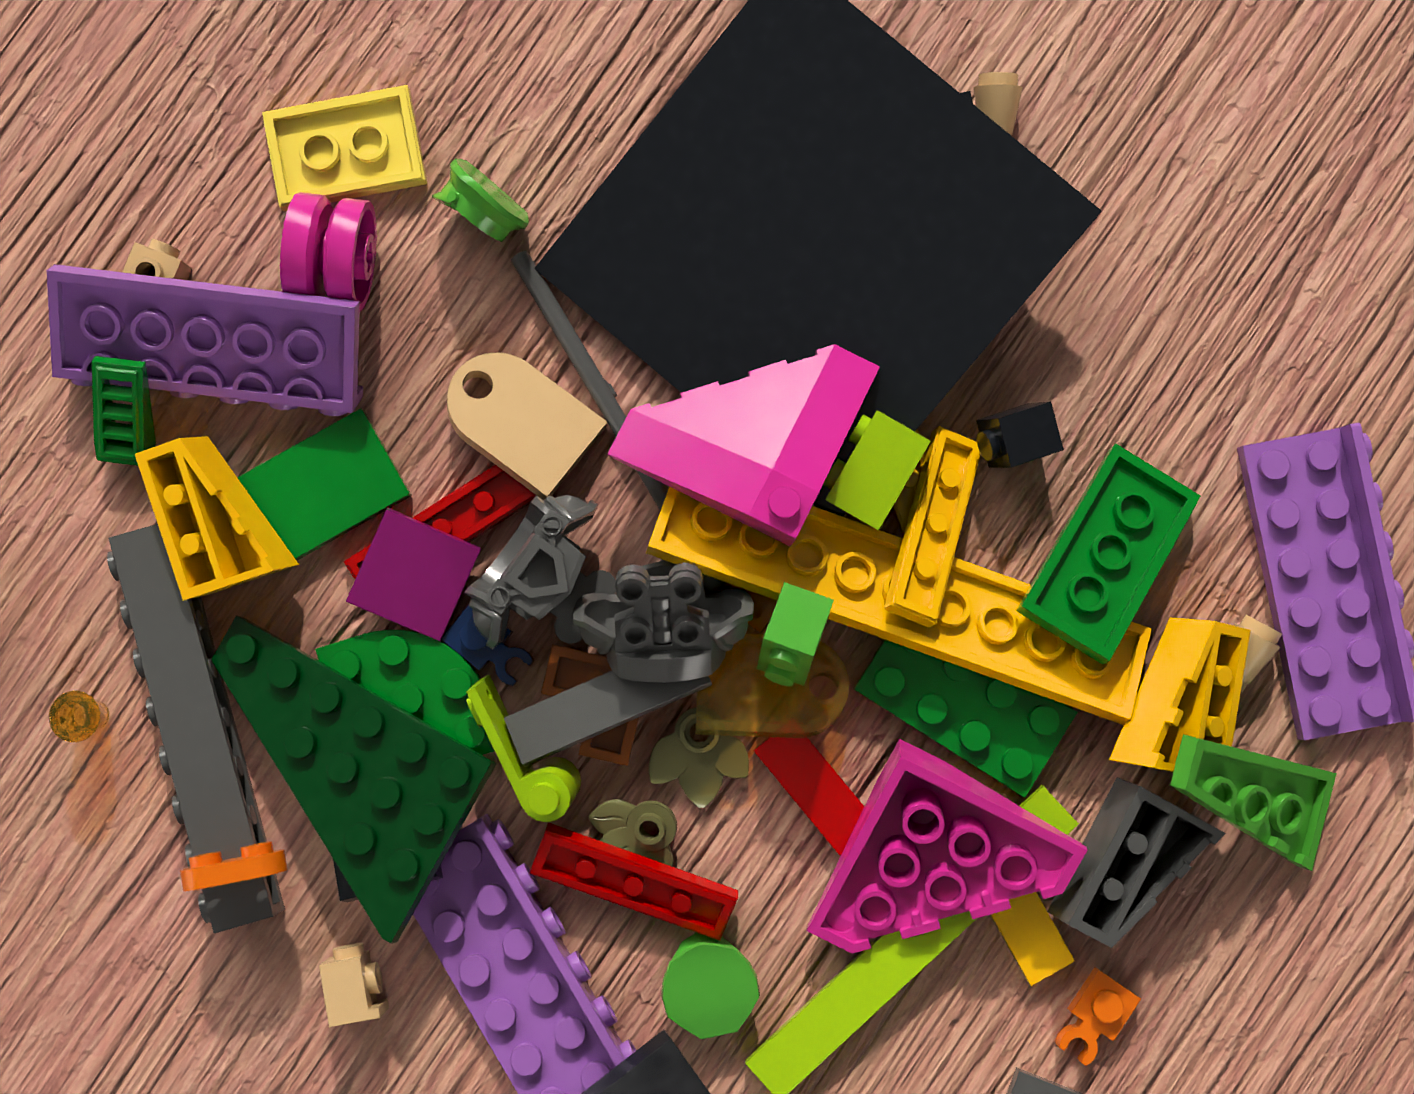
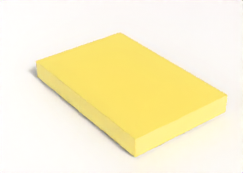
(345, 146)

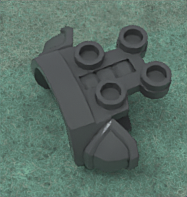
(538, 572)
(663, 622)

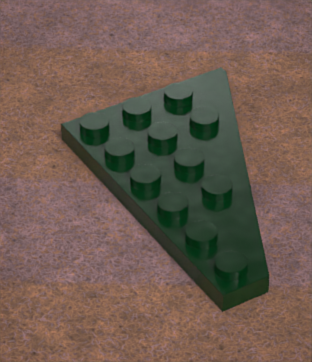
(365, 771)

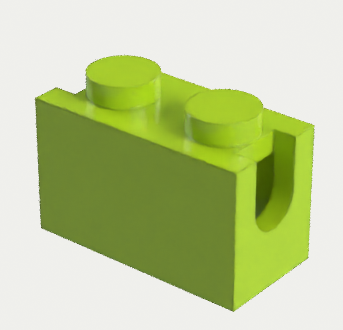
(876, 469)

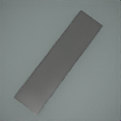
(590, 711)

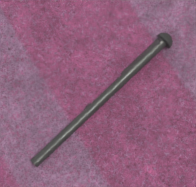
(599, 388)

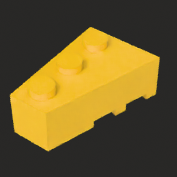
(208, 518)

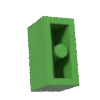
(793, 635)

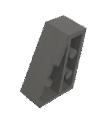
(1131, 857)

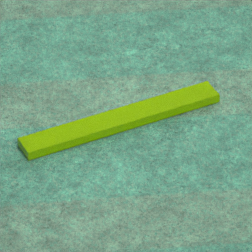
(867, 985)

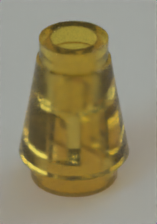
(68, 719)

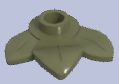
(696, 763)
(623, 827)

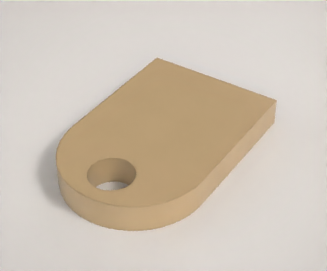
(524, 423)

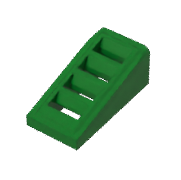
(114, 440)

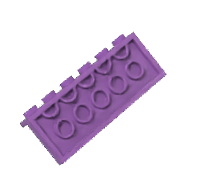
(207, 338)
(1330, 581)
(516, 969)

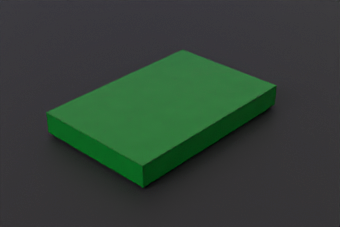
(326, 484)

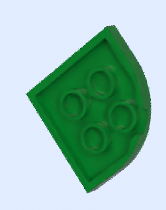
(414, 675)

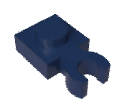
(472, 646)

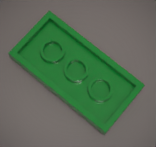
(1108, 554)
(970, 714)

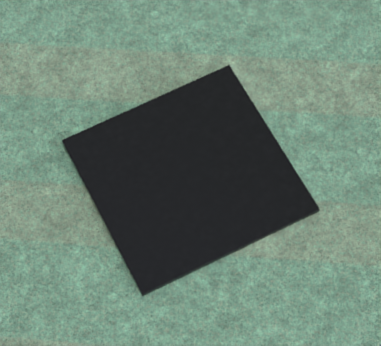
(816, 200)

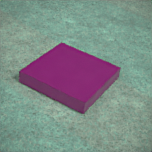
(413, 574)

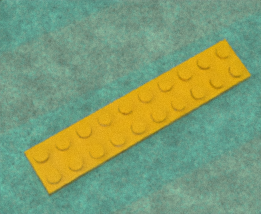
(855, 569)

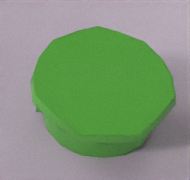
(481, 201)
(709, 987)

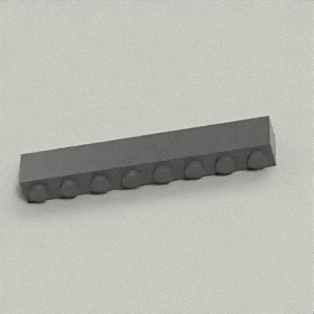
(194, 723)

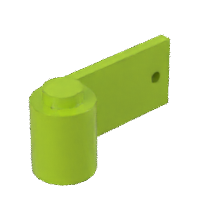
(542, 787)

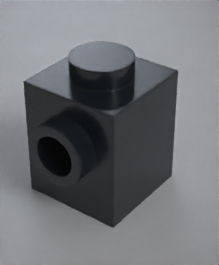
(1019, 435)

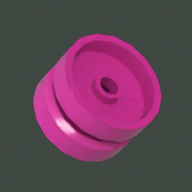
(328, 248)

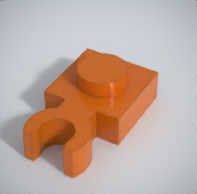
(1101, 1008)

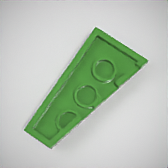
(1258, 794)

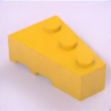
(1186, 691)

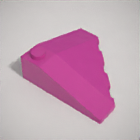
(753, 443)
(934, 850)

